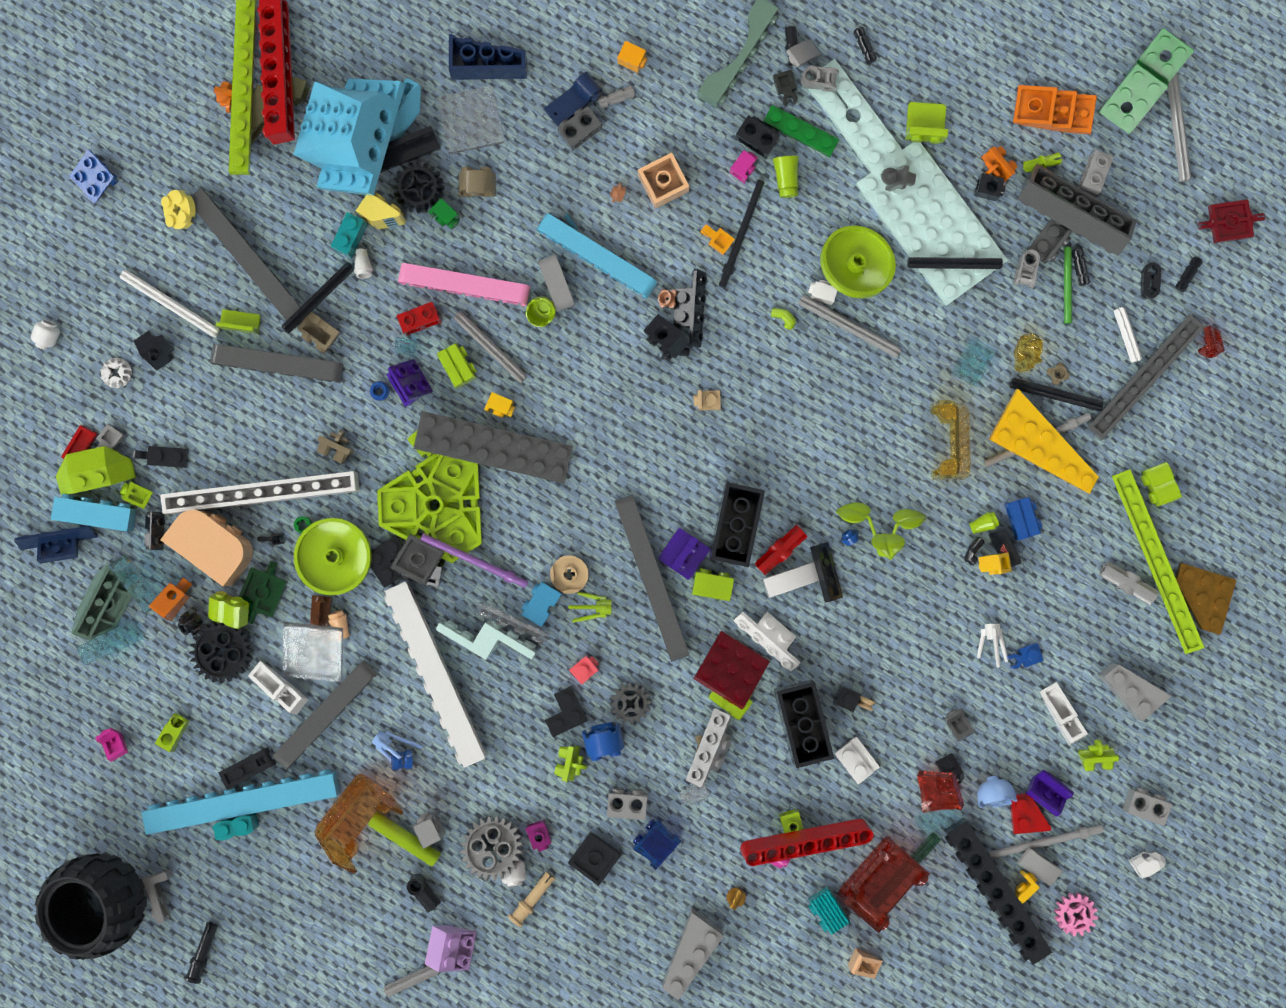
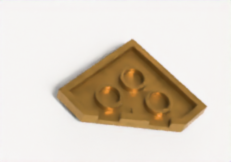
(1206, 596)

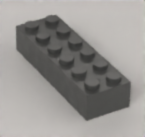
(1077, 210)

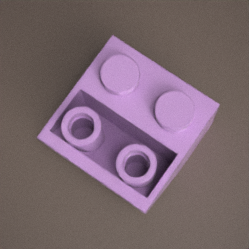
(450, 948)

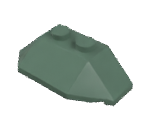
(101, 606)

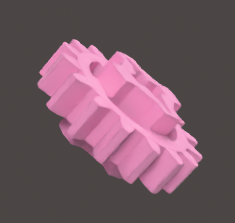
(1080, 906)

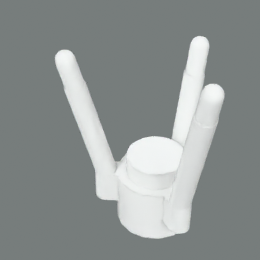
(993, 632)

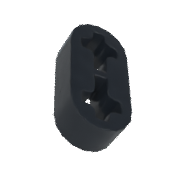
(1155, 281)

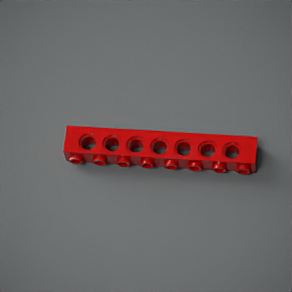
(276, 71)

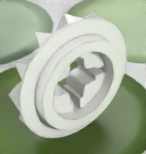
(124, 371)

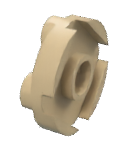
(561, 582)

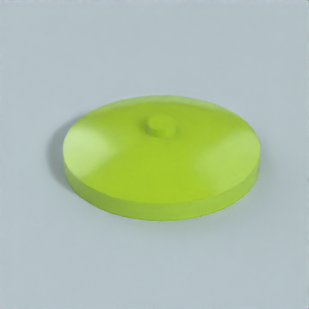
(857, 262)
(332, 556)

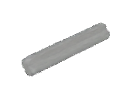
(409, 980)

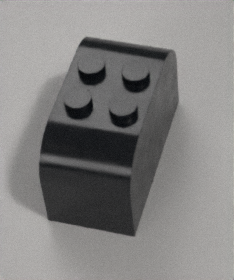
(736, 524)
(803, 723)

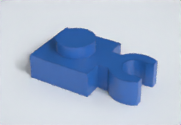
(1027, 655)

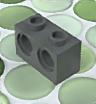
(583, 132)

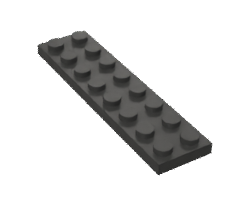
(492, 447)

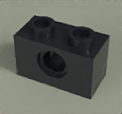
(675, 338)

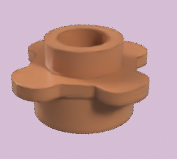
(618, 193)
(662, 298)

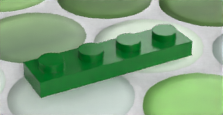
(800, 131)

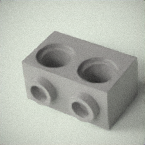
(1095, 172)
(1145, 809)
(627, 810)
(428, 829)

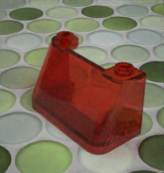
(881, 883)

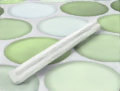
(169, 303)

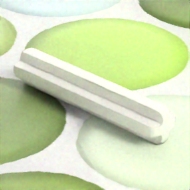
(1127, 334)

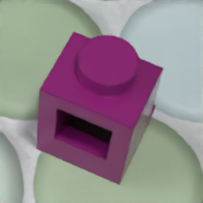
(539, 827)

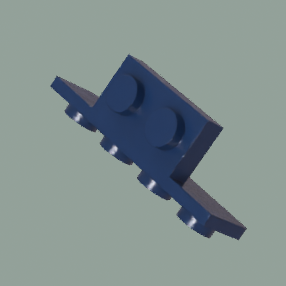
(56, 544)

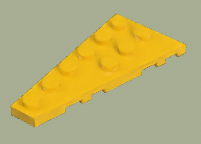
(1033, 438)

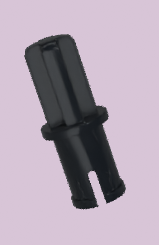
(791, 39)

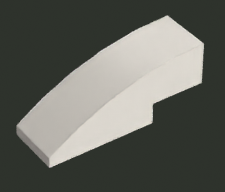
(790, 579)
(278, 688)
(1063, 714)

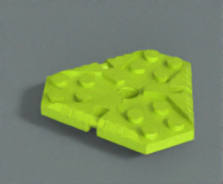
(406, 504)

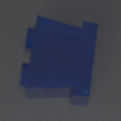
(656, 843)

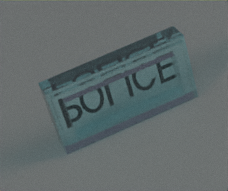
(935, 820)

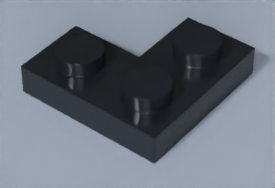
(382, 559)
(571, 714)

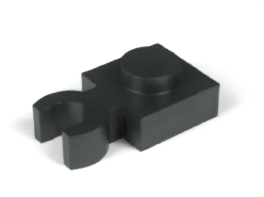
(785, 85)

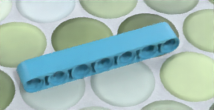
(598, 255)

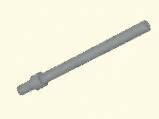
(1070, 424)
(1081, 833)

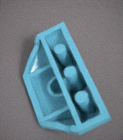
(408, 108)

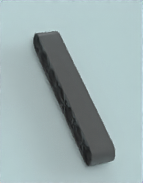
(276, 363)
(325, 714)

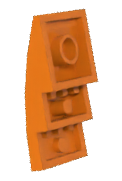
(1054, 109)

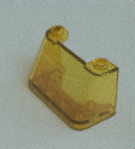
(958, 417)

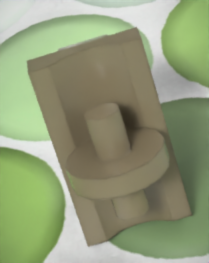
(326, 444)

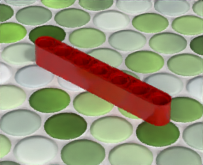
(806, 842)

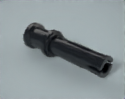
(199, 962)

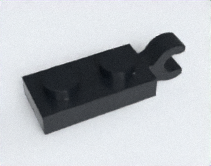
(163, 456)

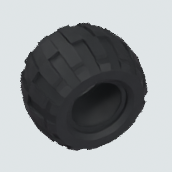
(69, 921)

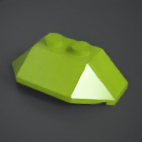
(93, 470)

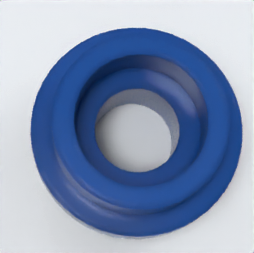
(373, 390)
(850, 537)

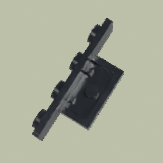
(690, 308)

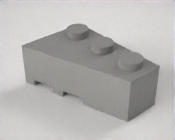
(1133, 691)

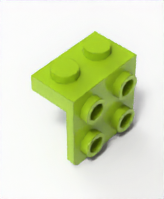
(926, 123)

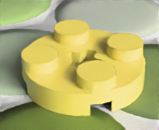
(171, 204)

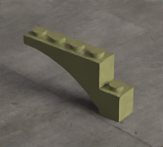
(300, 93)

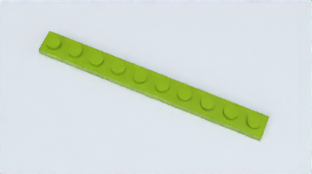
(242, 87)
(1157, 561)

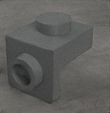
(959, 724)

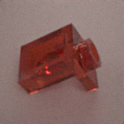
(1213, 342)

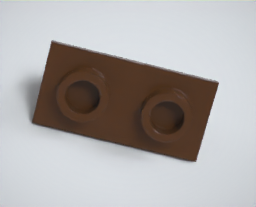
(320, 610)

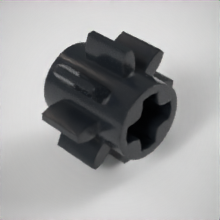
(190, 623)

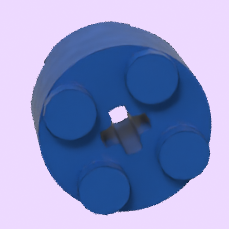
(603, 741)

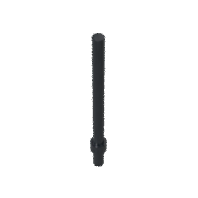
(729, 268)

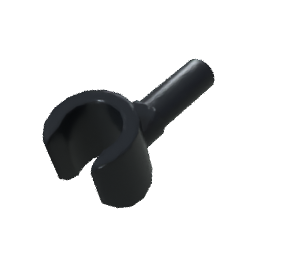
(274, 538)

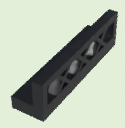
(410, 148)

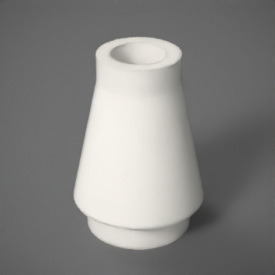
(363, 267)

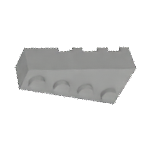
(692, 951)

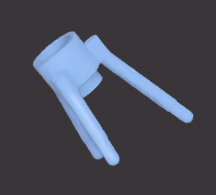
(382, 742)

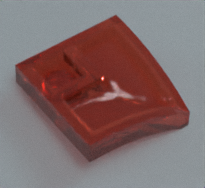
(939, 791)

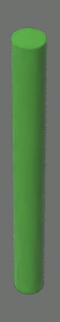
(1067, 285)

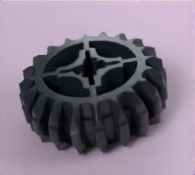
(410, 188)

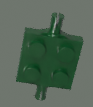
(262, 591)

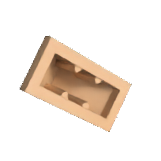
(864, 964)

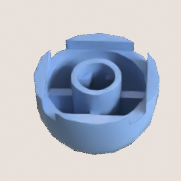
(995, 792)

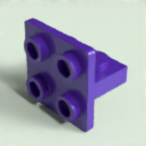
(408, 381)
(684, 553)

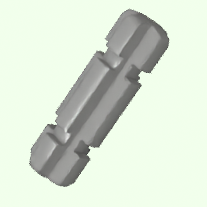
(616, 97)

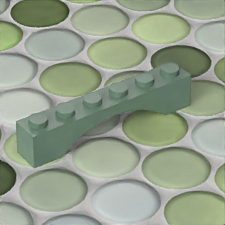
(717, 84)

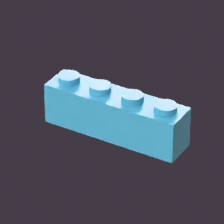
(93, 514)

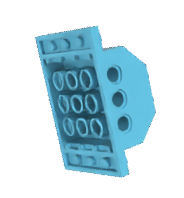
(349, 132)

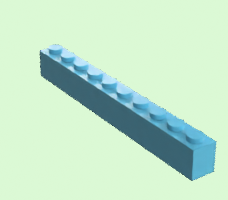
(241, 802)

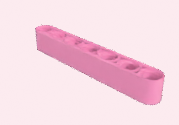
(464, 283)

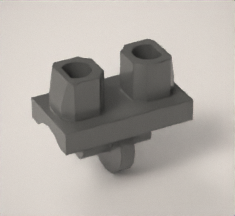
(898, 178)

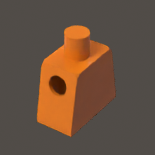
(164, 602)

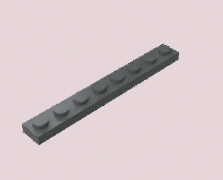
(1145, 377)

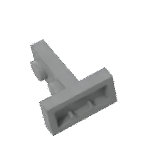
(155, 896)

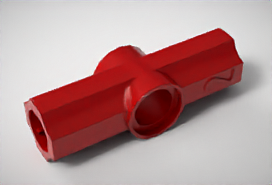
(780, 550)

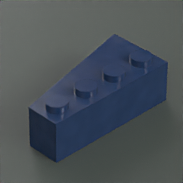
(484, 61)

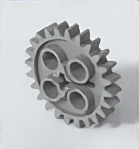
(478, 859)

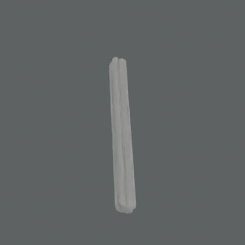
(1179, 129)
(849, 326)

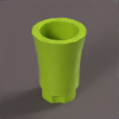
(787, 175)

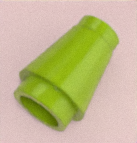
(984, 523)

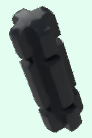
(865, 45)
(1080, 267)
(1188, 274)

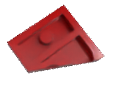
(1027, 816)

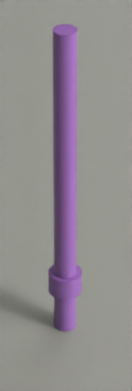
(508, 576)

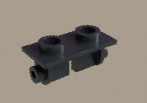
(155, 522)

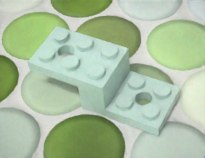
(487, 639)

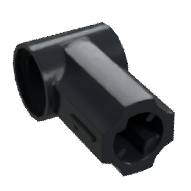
(424, 894)

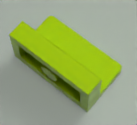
(239, 321)

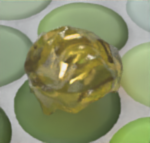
(1027, 352)

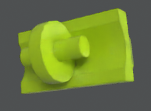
(1098, 754)
(573, 763)

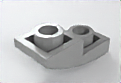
(803, 53)
(1039, 866)

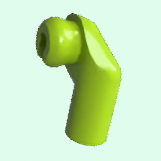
(786, 316)

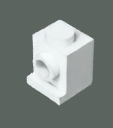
(822, 292)

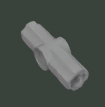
(1129, 583)

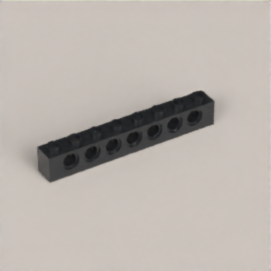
(1038, 947)

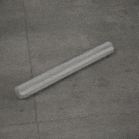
(490, 347)

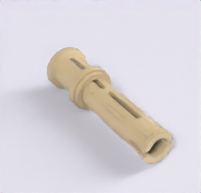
(526, 906)

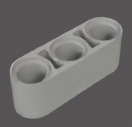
(556, 283)

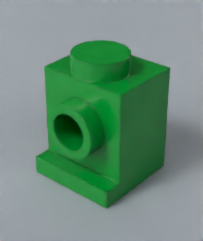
(444, 214)

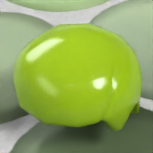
(540, 311)

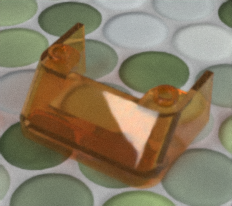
(348, 818)

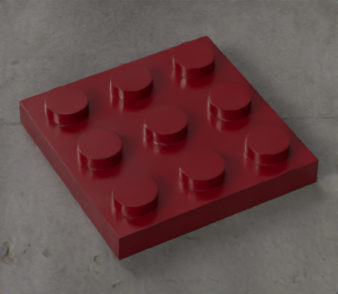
(731, 670)

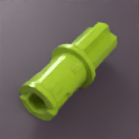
(1044, 161)

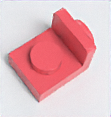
(585, 669)

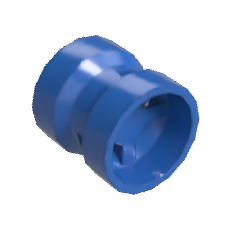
(406, 763)

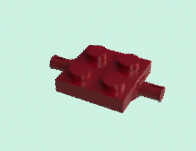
(1231, 221)

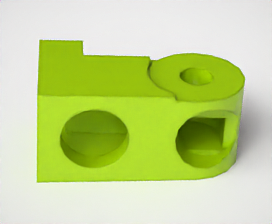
(172, 732)

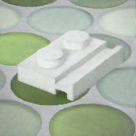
(856, 760)

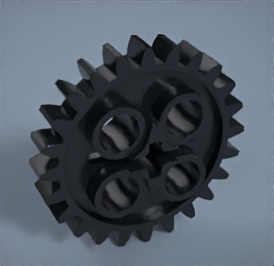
(230, 666)

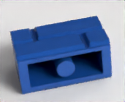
(1023, 518)

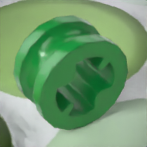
(300, 519)

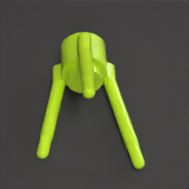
(602, 607)

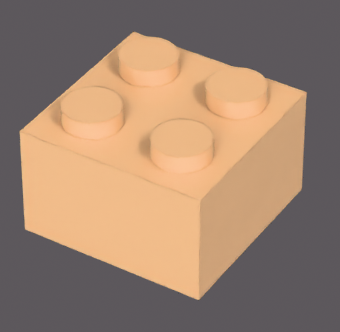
(663, 180)

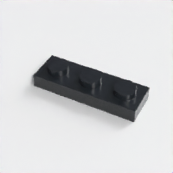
(826, 572)

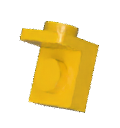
(1027, 889)

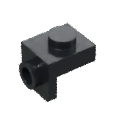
(950, 765)

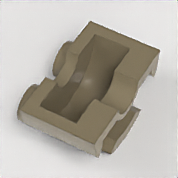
(477, 182)
(318, 331)

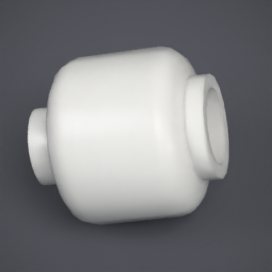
(45, 334)
(517, 875)

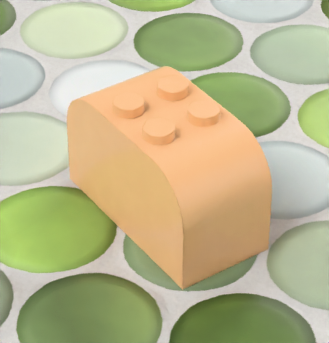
(210, 545)

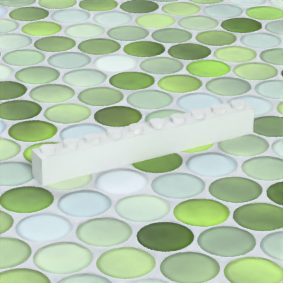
(260, 492)
(435, 673)

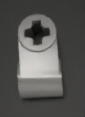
(821, 77)
(1027, 273)

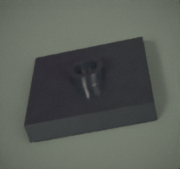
(594, 858)

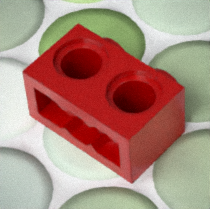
(419, 318)

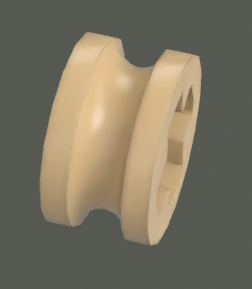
(866, 703)

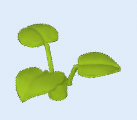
(886, 544)

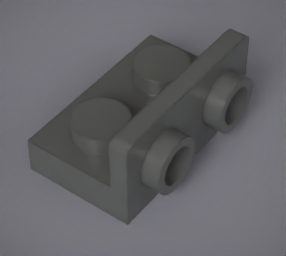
(1050, 241)

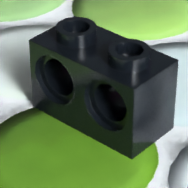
(753, 141)

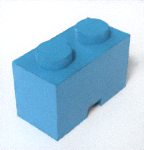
(538, 606)

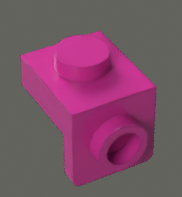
(112, 743)

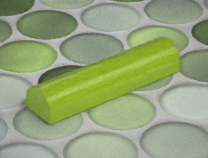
(403, 838)

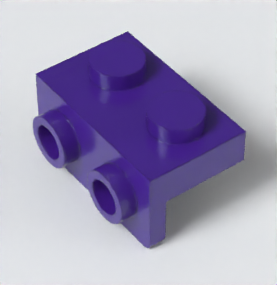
(1049, 792)

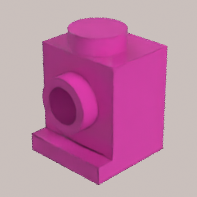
(744, 166)

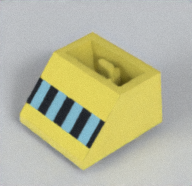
(378, 212)

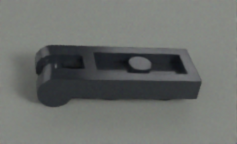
(246, 768)

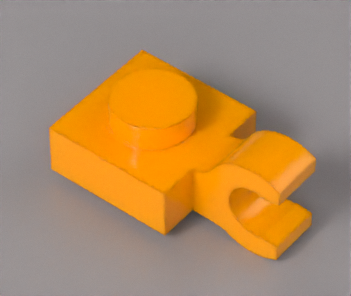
(719, 240)

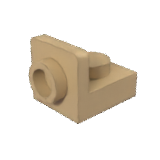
(707, 400)

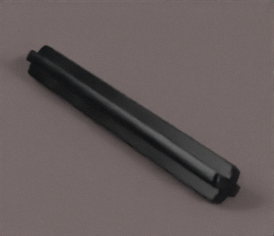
(954, 263)
(317, 298)
(1056, 394)

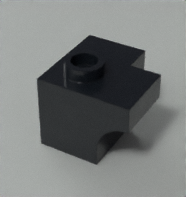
(154, 349)

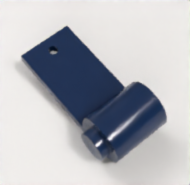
(578, 96)

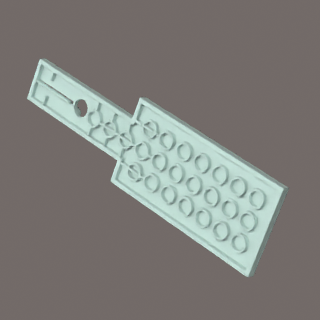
(923, 217)

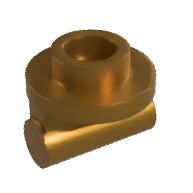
(735, 897)

